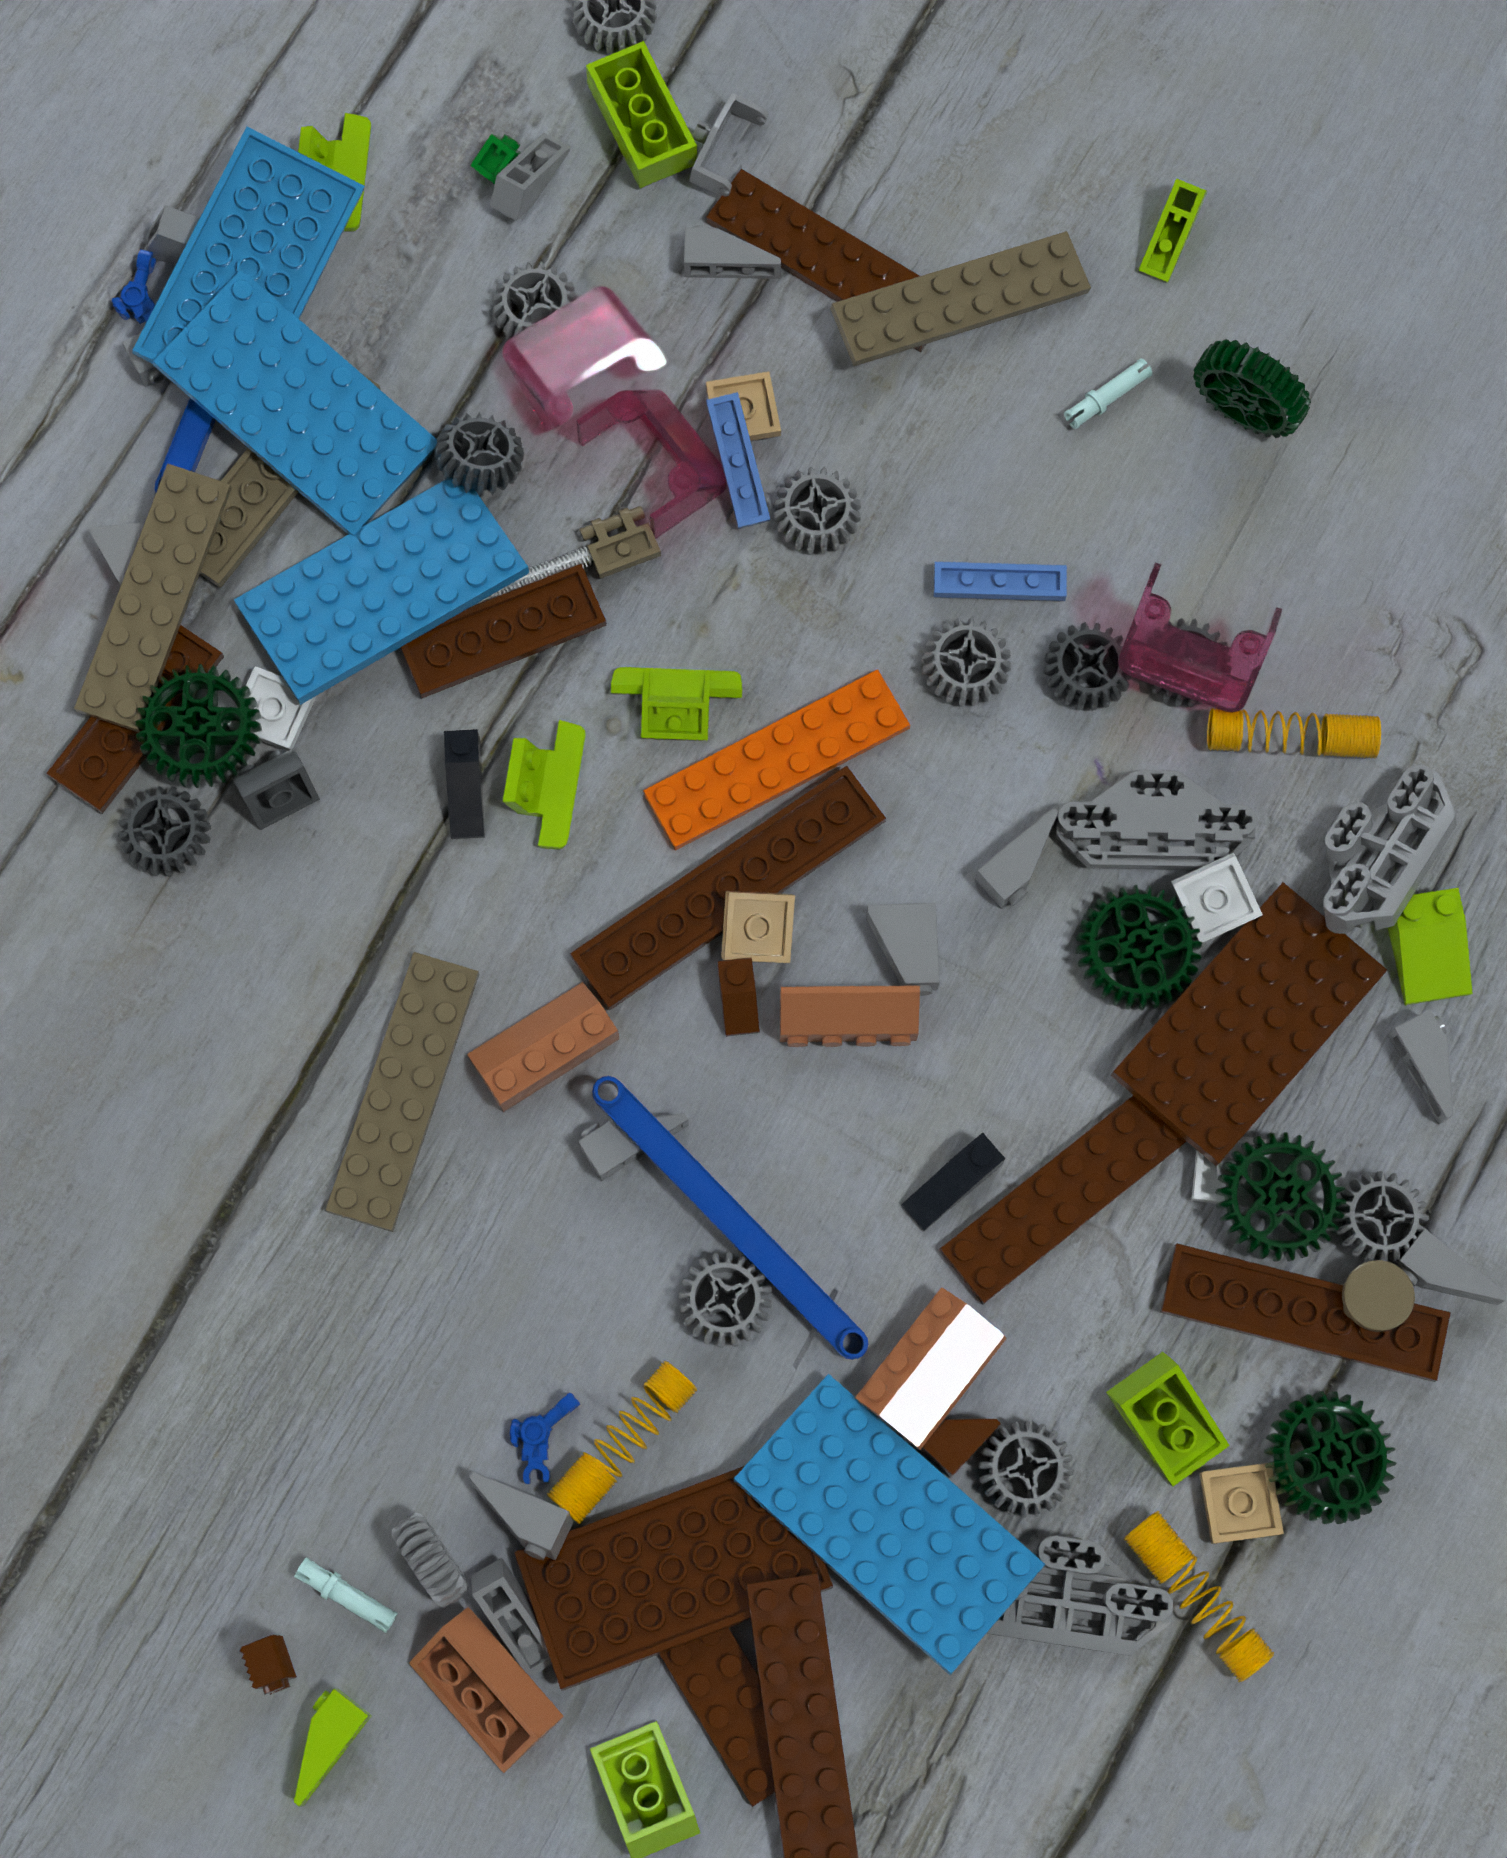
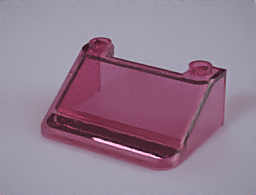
(572, 348)

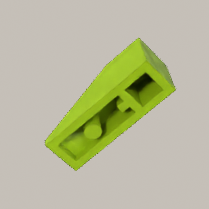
(1173, 230)
(329, 1736)

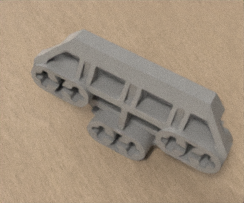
(1154, 820)
(1377, 843)
(1083, 1595)

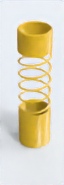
(1337, 737)
(588, 1477)
(1167, 1554)

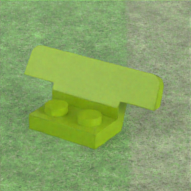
(345, 156)
(676, 699)
(546, 782)

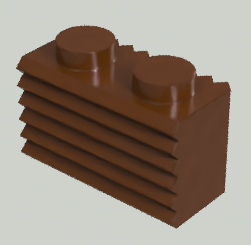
(268, 1664)

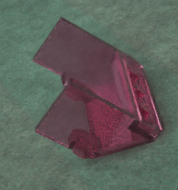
(698, 472)
(1189, 662)

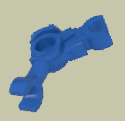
(135, 294)
(535, 1435)

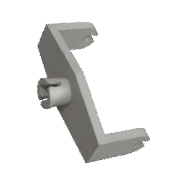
(709, 136)

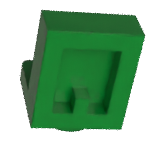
(495, 156)

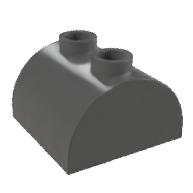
(276, 787)

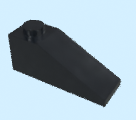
(464, 783)
(954, 1181)

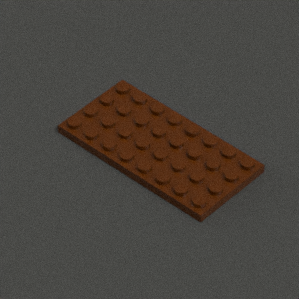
(1248, 1024)
(658, 1577)

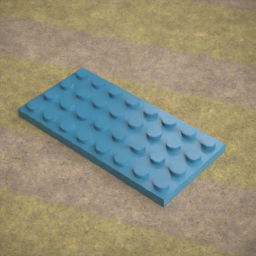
(269, 217)
(296, 403)
(380, 587)
(889, 1524)

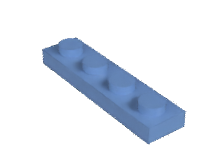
(738, 460)
(1000, 581)

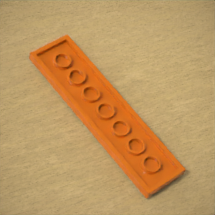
(776, 759)

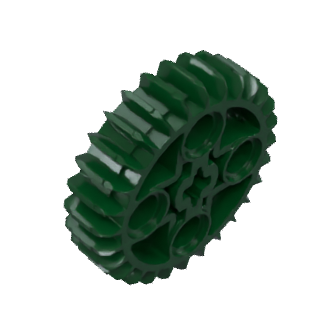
(1251, 388)
(188, 718)
(1149, 936)
(1321, 1218)
(1344, 1453)

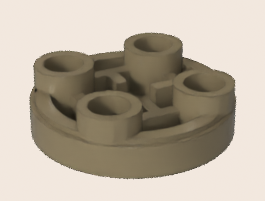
(1378, 1296)

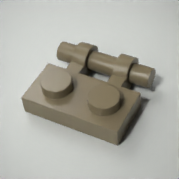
(624, 549)

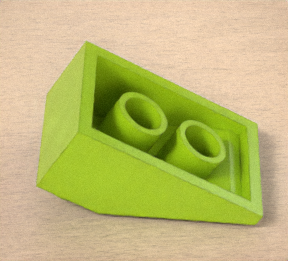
(1432, 948)
(1168, 1418)
(645, 1791)

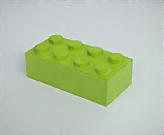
(641, 114)

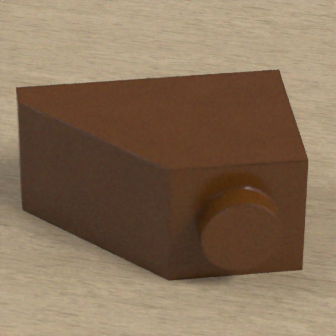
(738, 997)
(957, 1441)

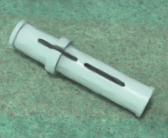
(1097, 401)
(338, 1590)

